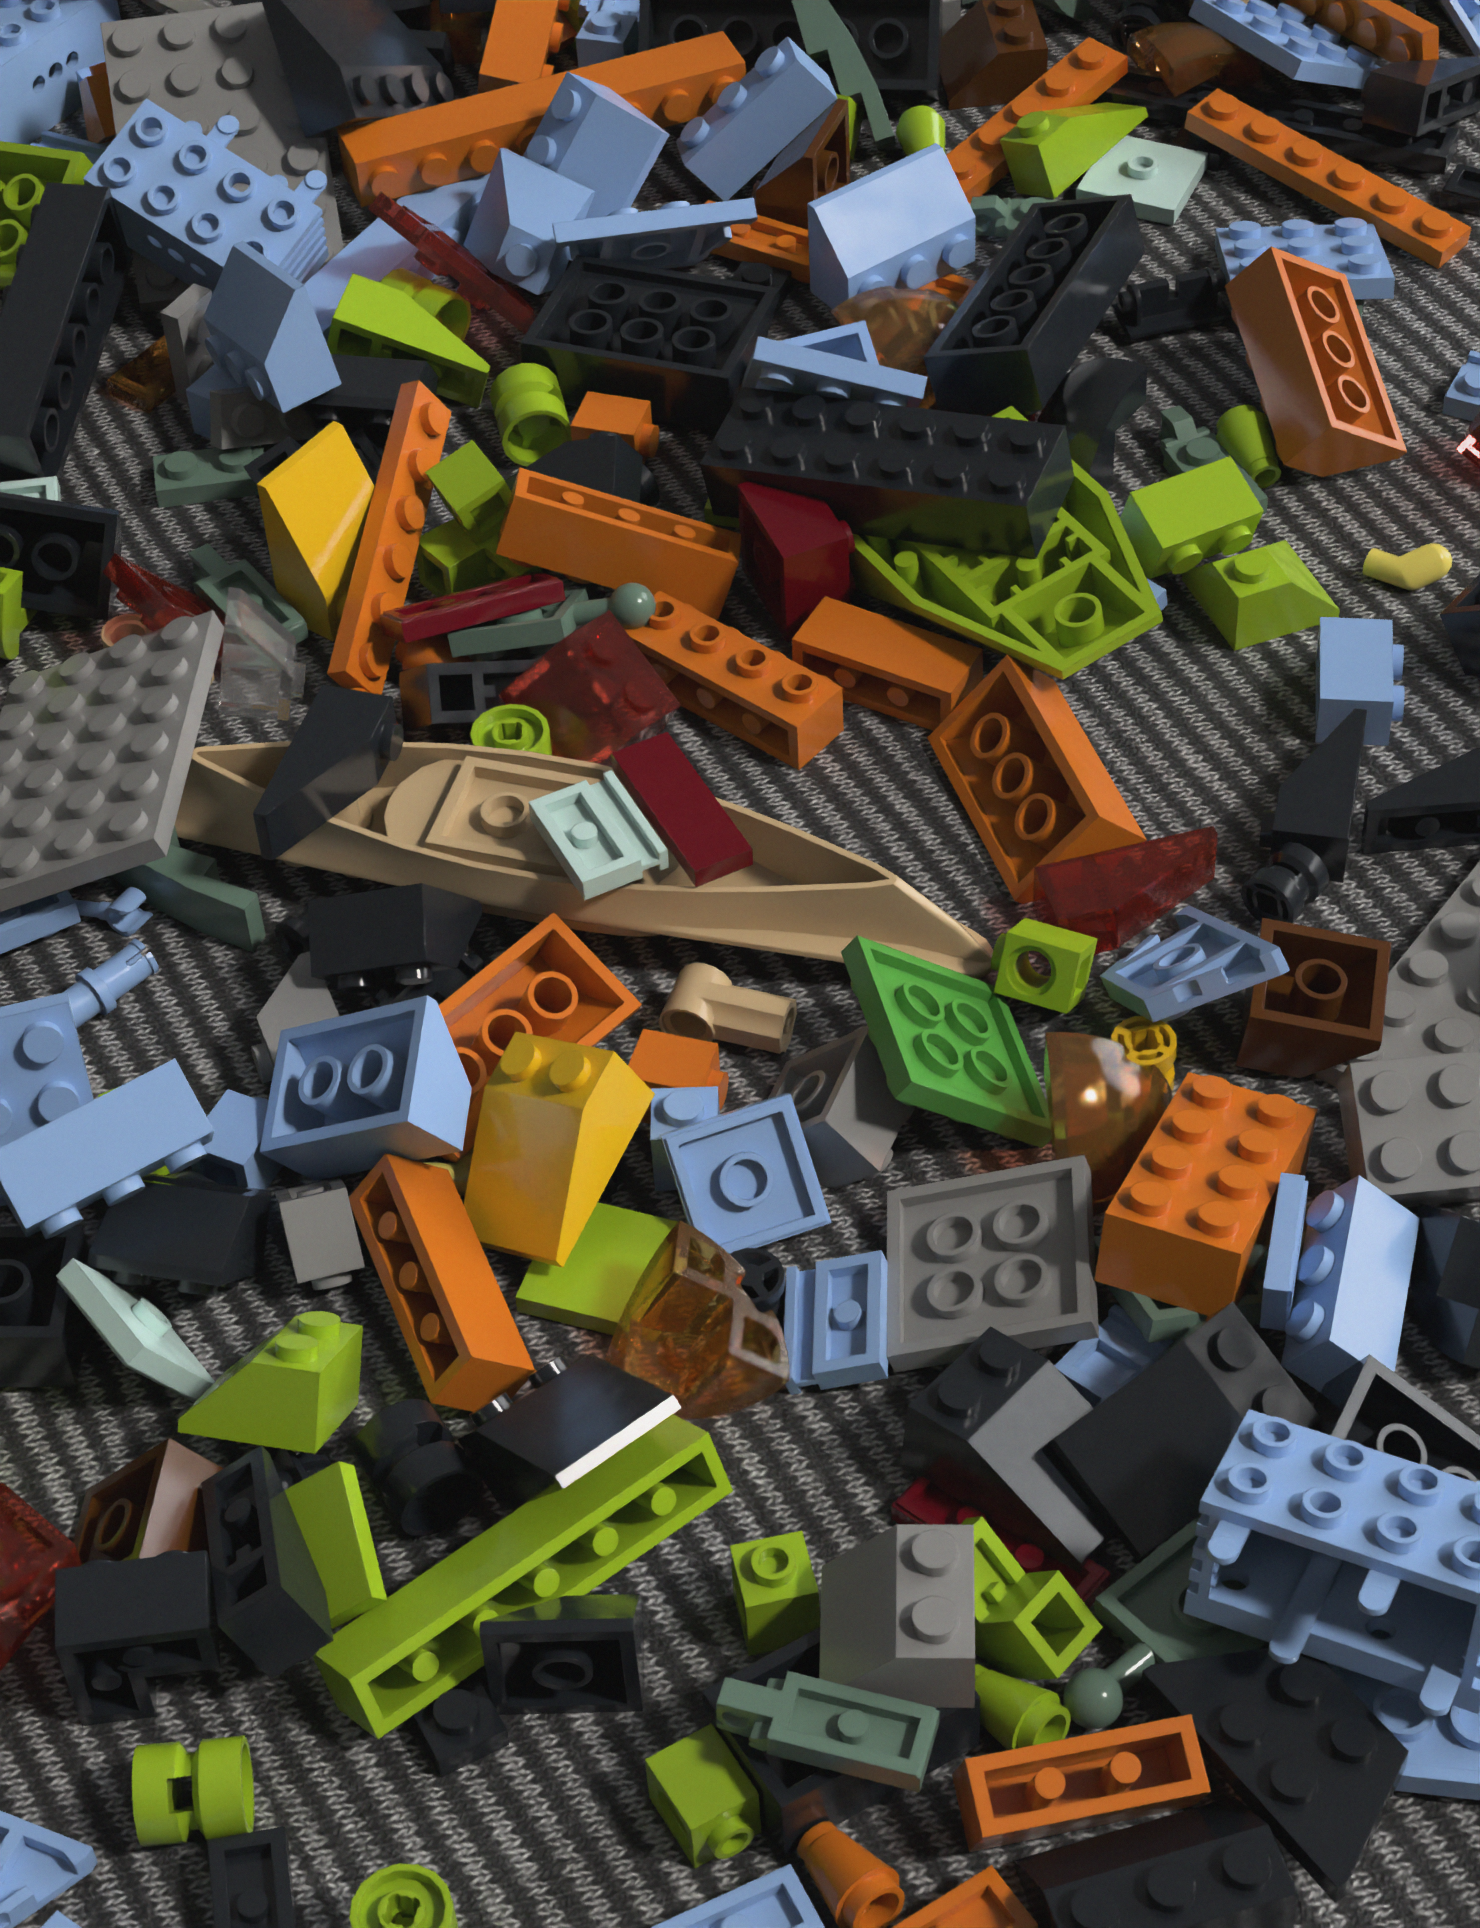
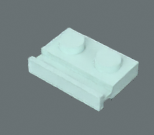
(598, 835)

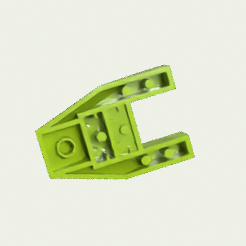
(1047, 611)

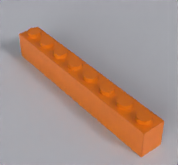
(465, 134)

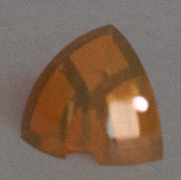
(1190, 55)
(901, 326)
(1100, 1107)
(699, 1330)

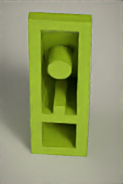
(1061, 144)
(391, 325)

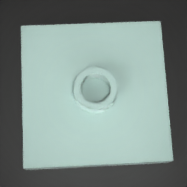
(1154, 174)
(135, 1331)

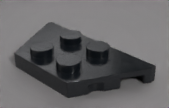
(1291, 1750)

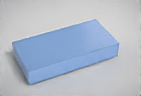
(1284, 1251)

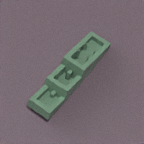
(830, 40)
(191, 891)

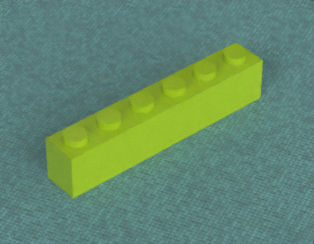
(547, 1549)

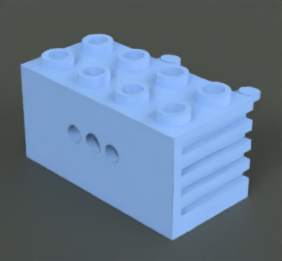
(39, 60)
(182, 205)
(1339, 1548)

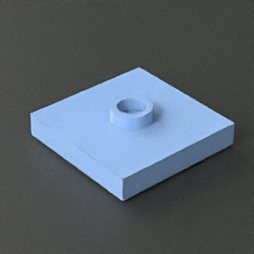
(747, 1175)

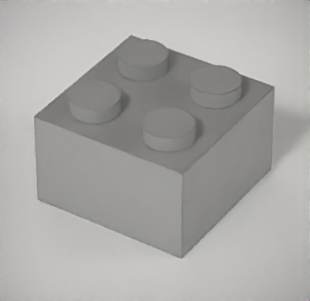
(1415, 1126)

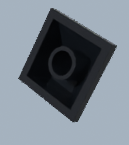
(567, 1656)

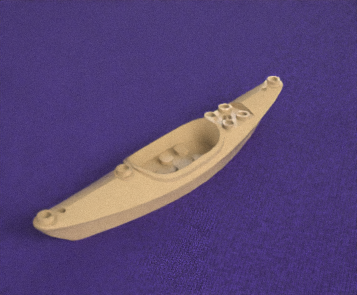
(465, 827)

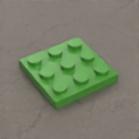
(947, 1042)

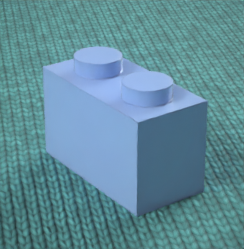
(1358, 672)

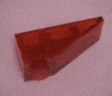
(1125, 887)

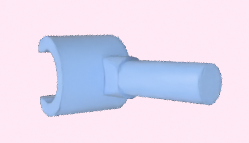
(121, 914)

